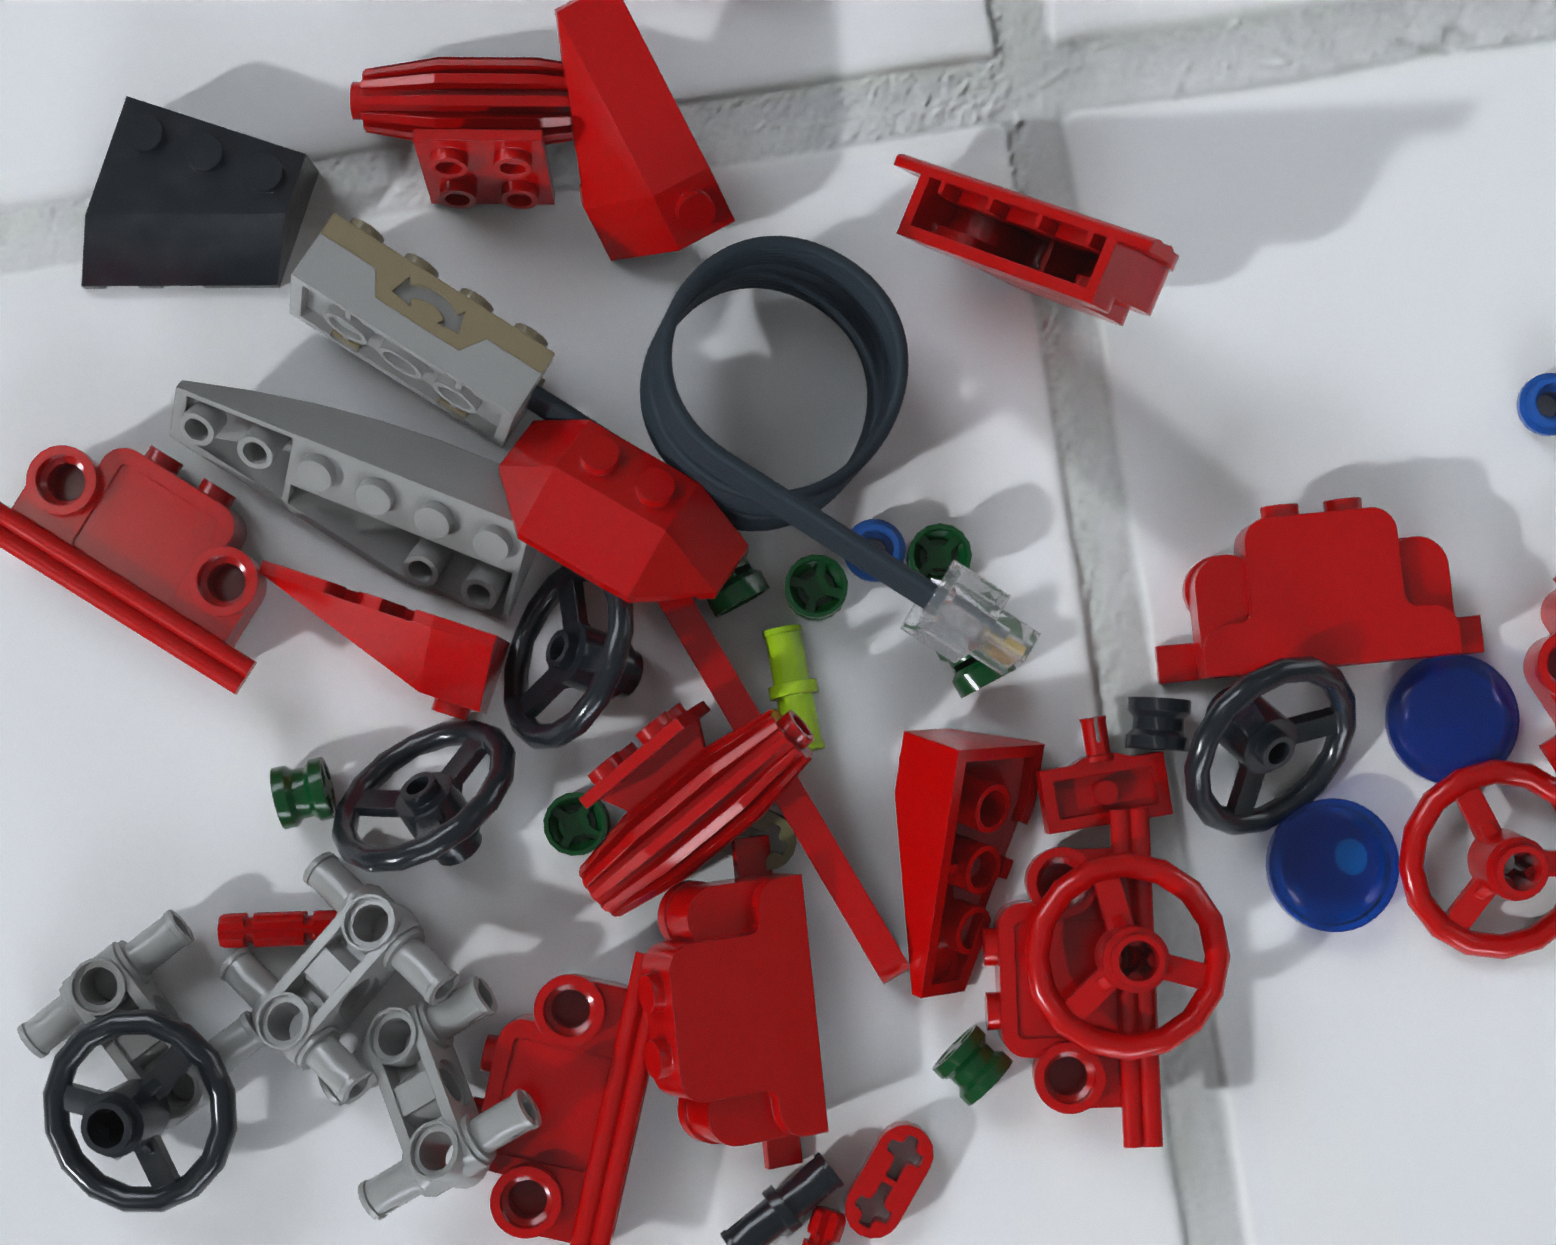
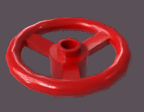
(1497, 860)
(1153, 960)

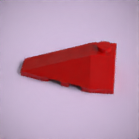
(634, 150)

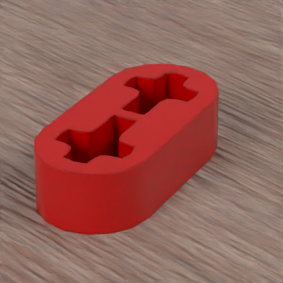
(901, 1188)

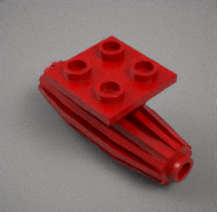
(472, 124)
(685, 799)

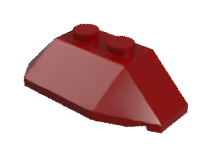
(617, 514)

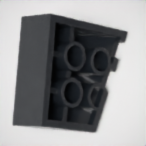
(192, 205)

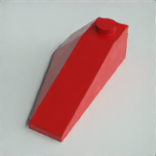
(422, 649)
(955, 823)

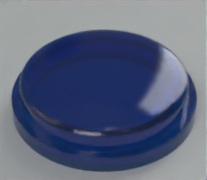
(1450, 716)
(1332, 865)

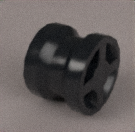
(1158, 724)

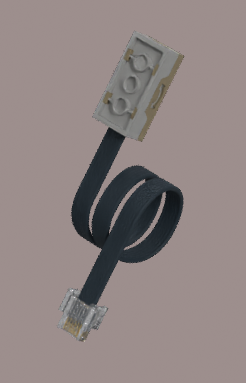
(492, 373)

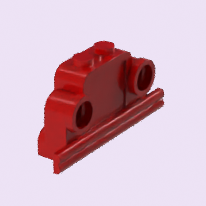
(1035, 243)
(142, 551)
(1320, 589)
(737, 1009)
(1061, 1071)
(589, 1080)

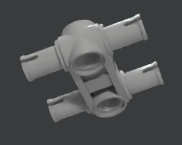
(133, 968)
(338, 977)
(433, 1101)

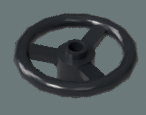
(576, 657)
(1266, 741)
(429, 803)
(137, 1113)

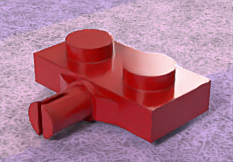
(1101, 781)

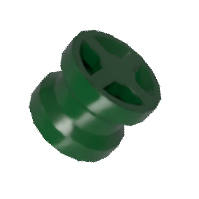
(303, 793)
(972, 1065)

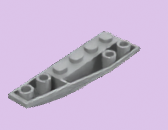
(369, 485)

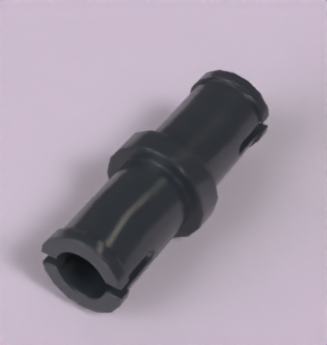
(785, 1205)

